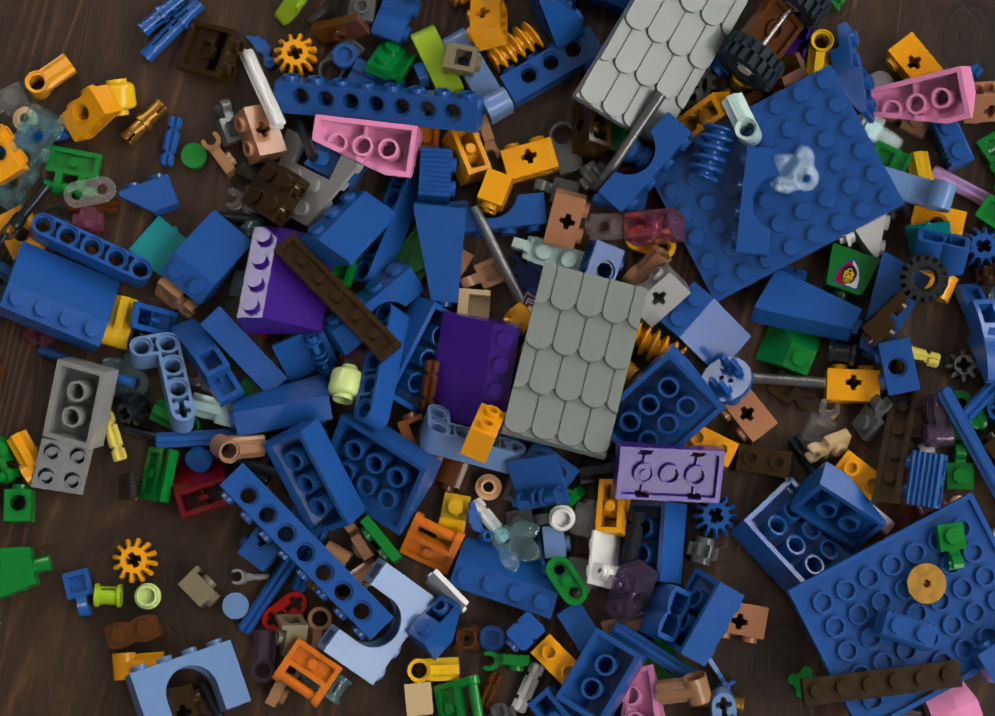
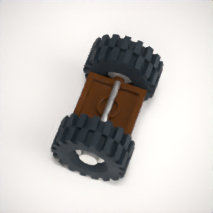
(757, 49)

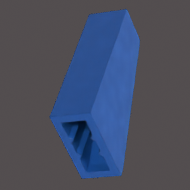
(441, 242)
(885, 285)
(805, 309)
(243, 350)
(282, 406)

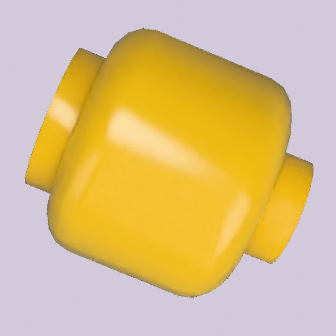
(124, 94)

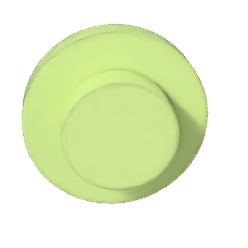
(147, 596)

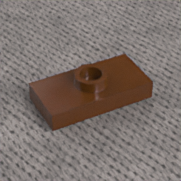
(340, 28)

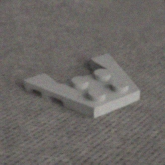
(321, 190)

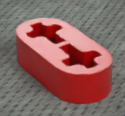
(281, 605)

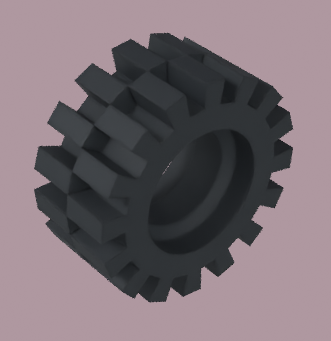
(931, 293)

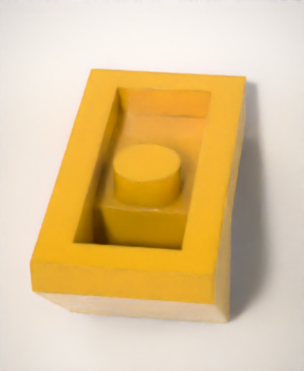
(453, 514)

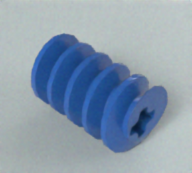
(710, 151)

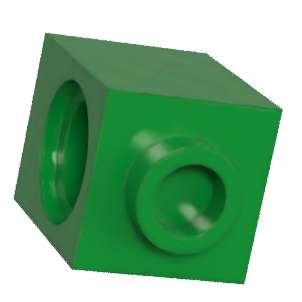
(27, 514)

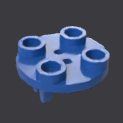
(731, 370)

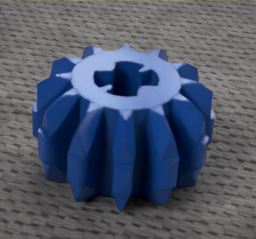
(977, 238)
(724, 515)

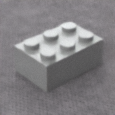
(80, 402)

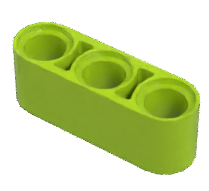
(432, 53)

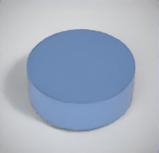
(235, 605)

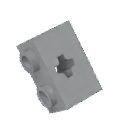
(672, 290)

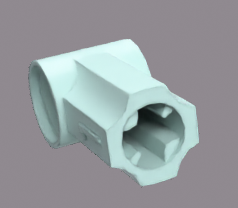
(741, 119)
(208, 408)

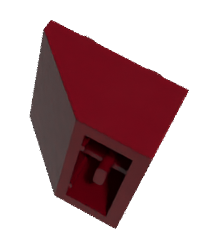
(199, 492)

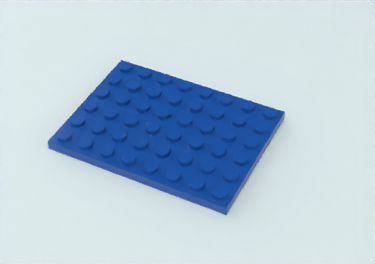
(849, 193)
(844, 600)

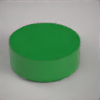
(194, 156)

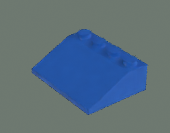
(58, 297)
(665, 403)
(385, 470)
(785, 542)

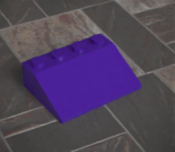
(272, 295)
(475, 364)

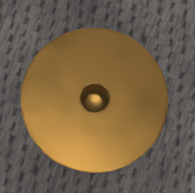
(926, 583)

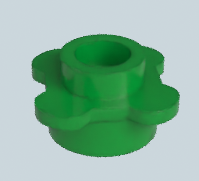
(793, 679)

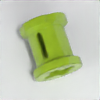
(108, 595)

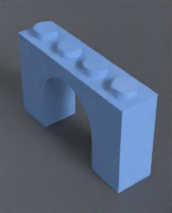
(371, 657)
(215, 662)

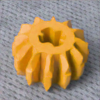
(286, 59)
(132, 570)

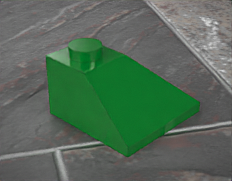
(788, 350)

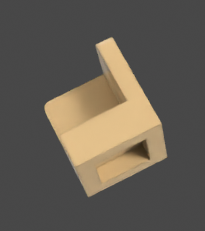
(474, 302)
(418, 699)

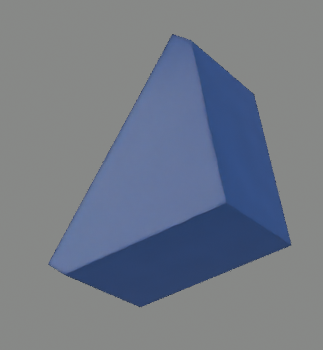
(151, 319)

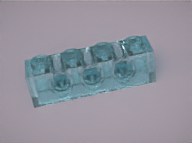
(51, 126)

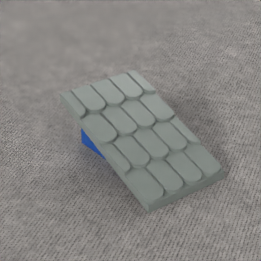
(654, 50)
(574, 361)

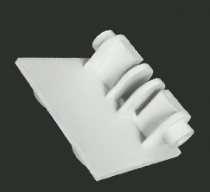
(602, 559)

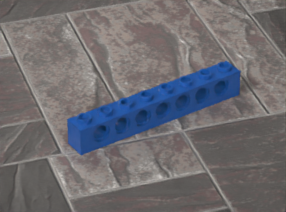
(290, 101)
(244, 479)

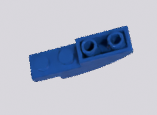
(851, 74)
(981, 320)
(208, 361)

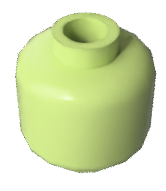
(344, 384)

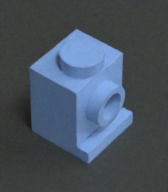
(555, 542)

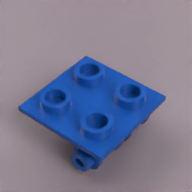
(305, 355)
(538, 482)

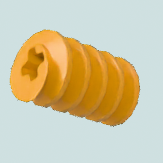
(517, 44)
(652, 343)

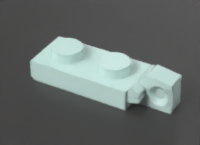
(540, 252)

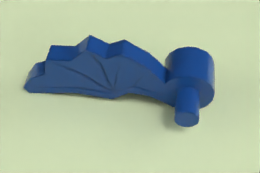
(264, 49)
(475, 520)
(724, 683)

